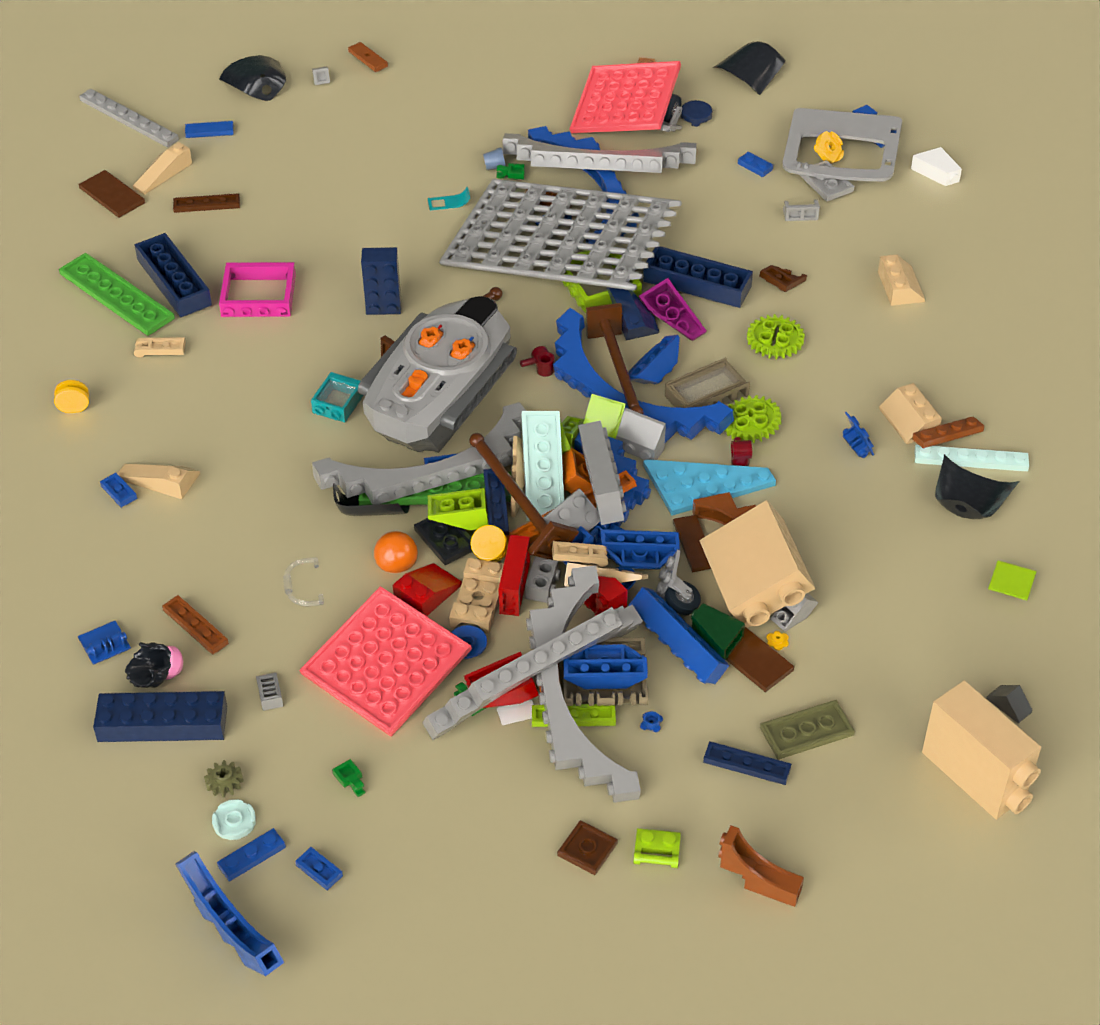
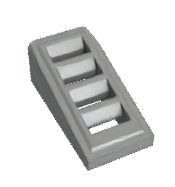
(272, 701)

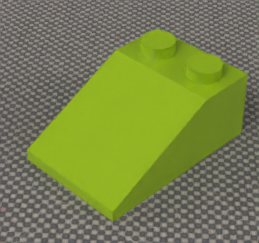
(460, 508)

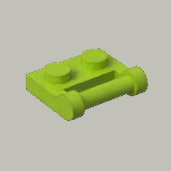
(658, 843)

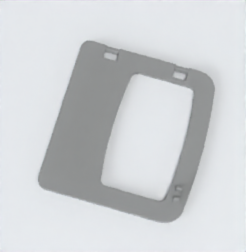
(847, 126)

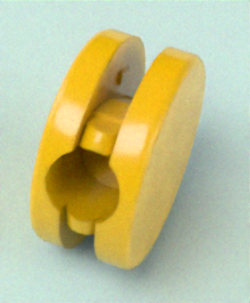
(71, 396)
(489, 543)

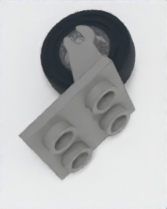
(672, 114)
(677, 593)

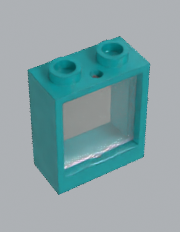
(336, 397)

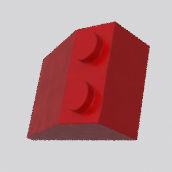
(426, 588)
(518, 695)

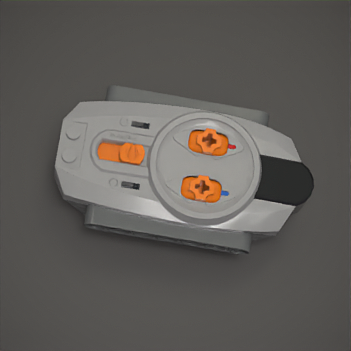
(437, 373)

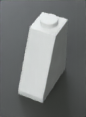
(937, 166)

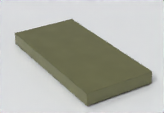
(807, 729)

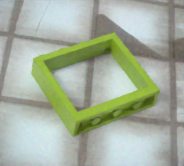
(598, 299)

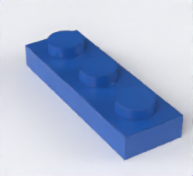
(251, 854)

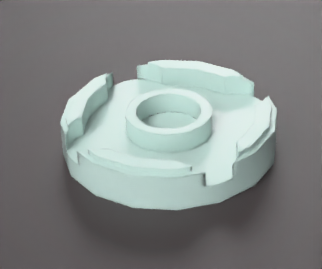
(233, 819)

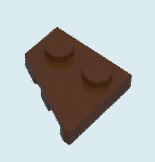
(781, 277)

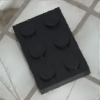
(444, 540)

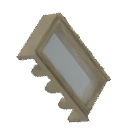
(706, 386)

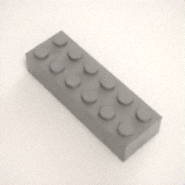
(602, 472)

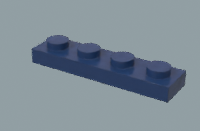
(496, 501)
(747, 763)

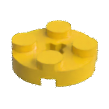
(822, 144)

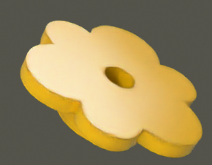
(777, 640)

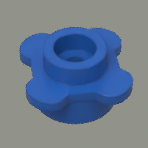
(654, 717)

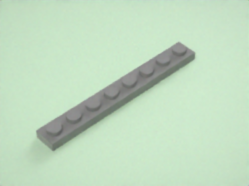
(129, 118)

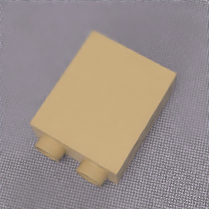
(757, 565)
(982, 750)

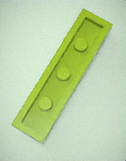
(582, 715)

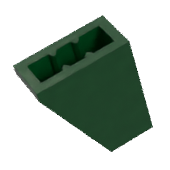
(717, 629)

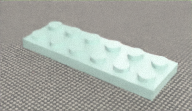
(542, 459)

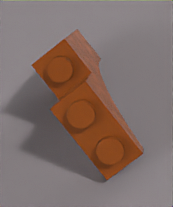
(718, 508)
(759, 873)

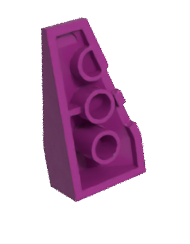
(669, 306)

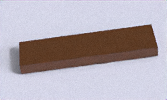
(206, 203)

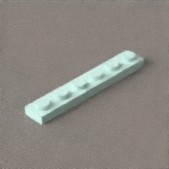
(973, 457)

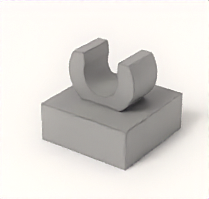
(321, 75)

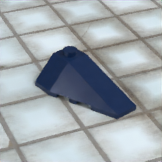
(636, 318)

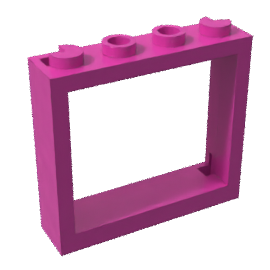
(258, 271)

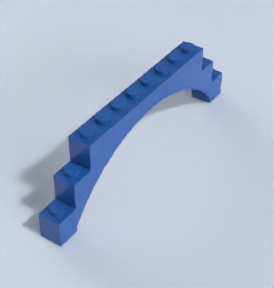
(605, 178)
(580, 375)

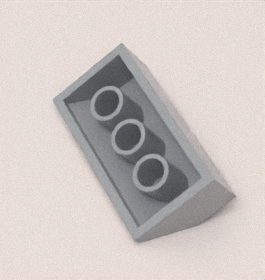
(641, 435)

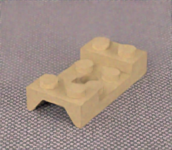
(483, 580)

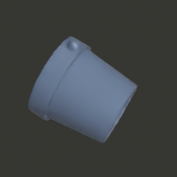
(494, 158)

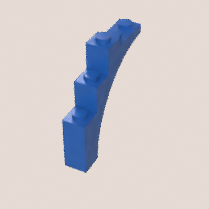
(635, 495)
(215, 907)

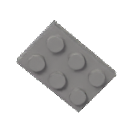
(829, 188)
(575, 512)

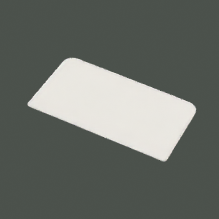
(515, 713)

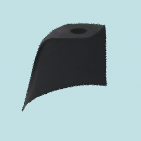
(754, 64)
(246, 73)
(969, 493)
(351, 507)

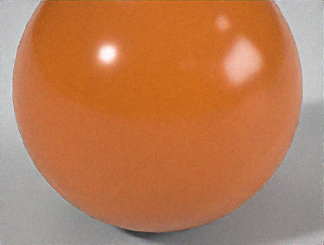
(395, 552)

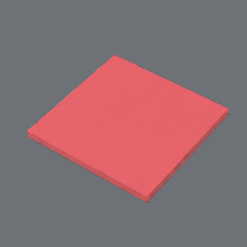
(625, 97)
(385, 660)

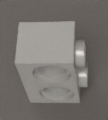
(542, 579)

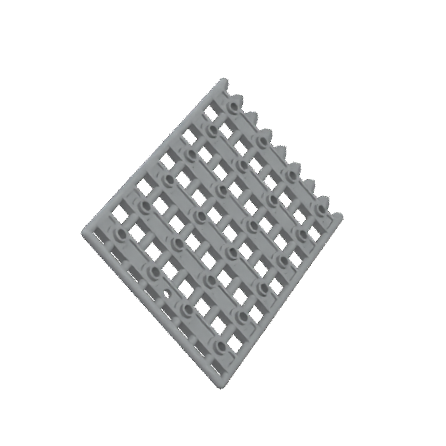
(573, 237)

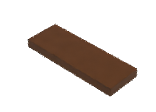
(690, 535)

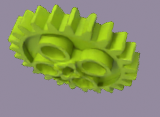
(788, 339)
(754, 419)

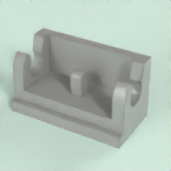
(801, 212)

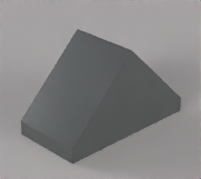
(1011, 701)

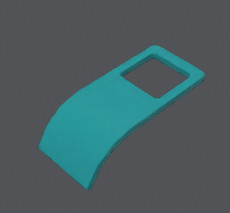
(452, 201)

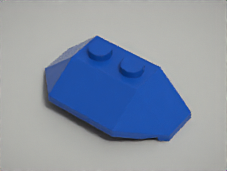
(656, 361)
(640, 548)
(606, 667)

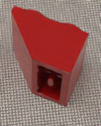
(610, 594)

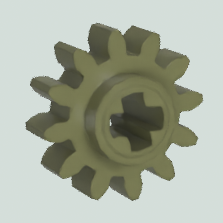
(223, 778)

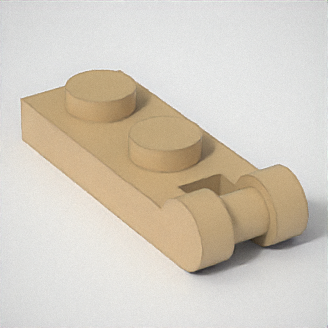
(159, 346)
(580, 553)

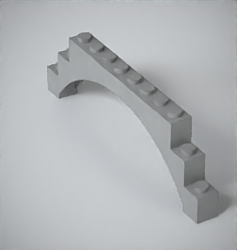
(630, 160)
(395, 483)
(493, 685)
(567, 741)

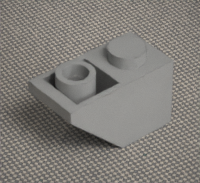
(792, 615)

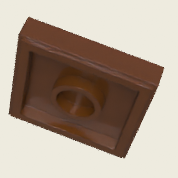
(587, 847)

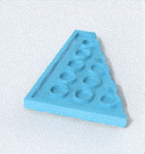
(685, 481)

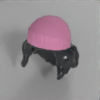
(153, 665)

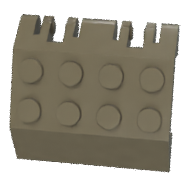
(609, 697)

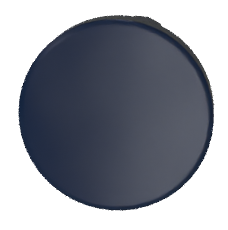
(696, 112)

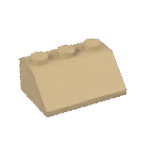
(899, 281)
(909, 412)

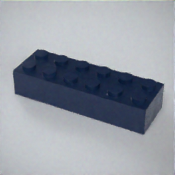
(173, 275)
(699, 276)
(160, 716)

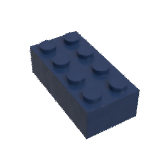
(381, 280)

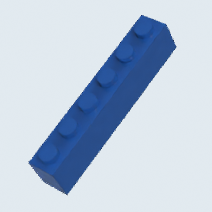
(679, 636)

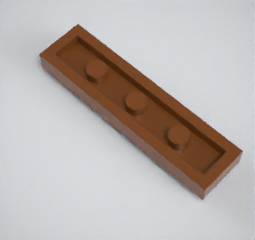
(948, 432)
(195, 624)

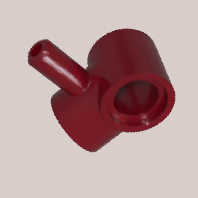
(543, 359)
(741, 452)

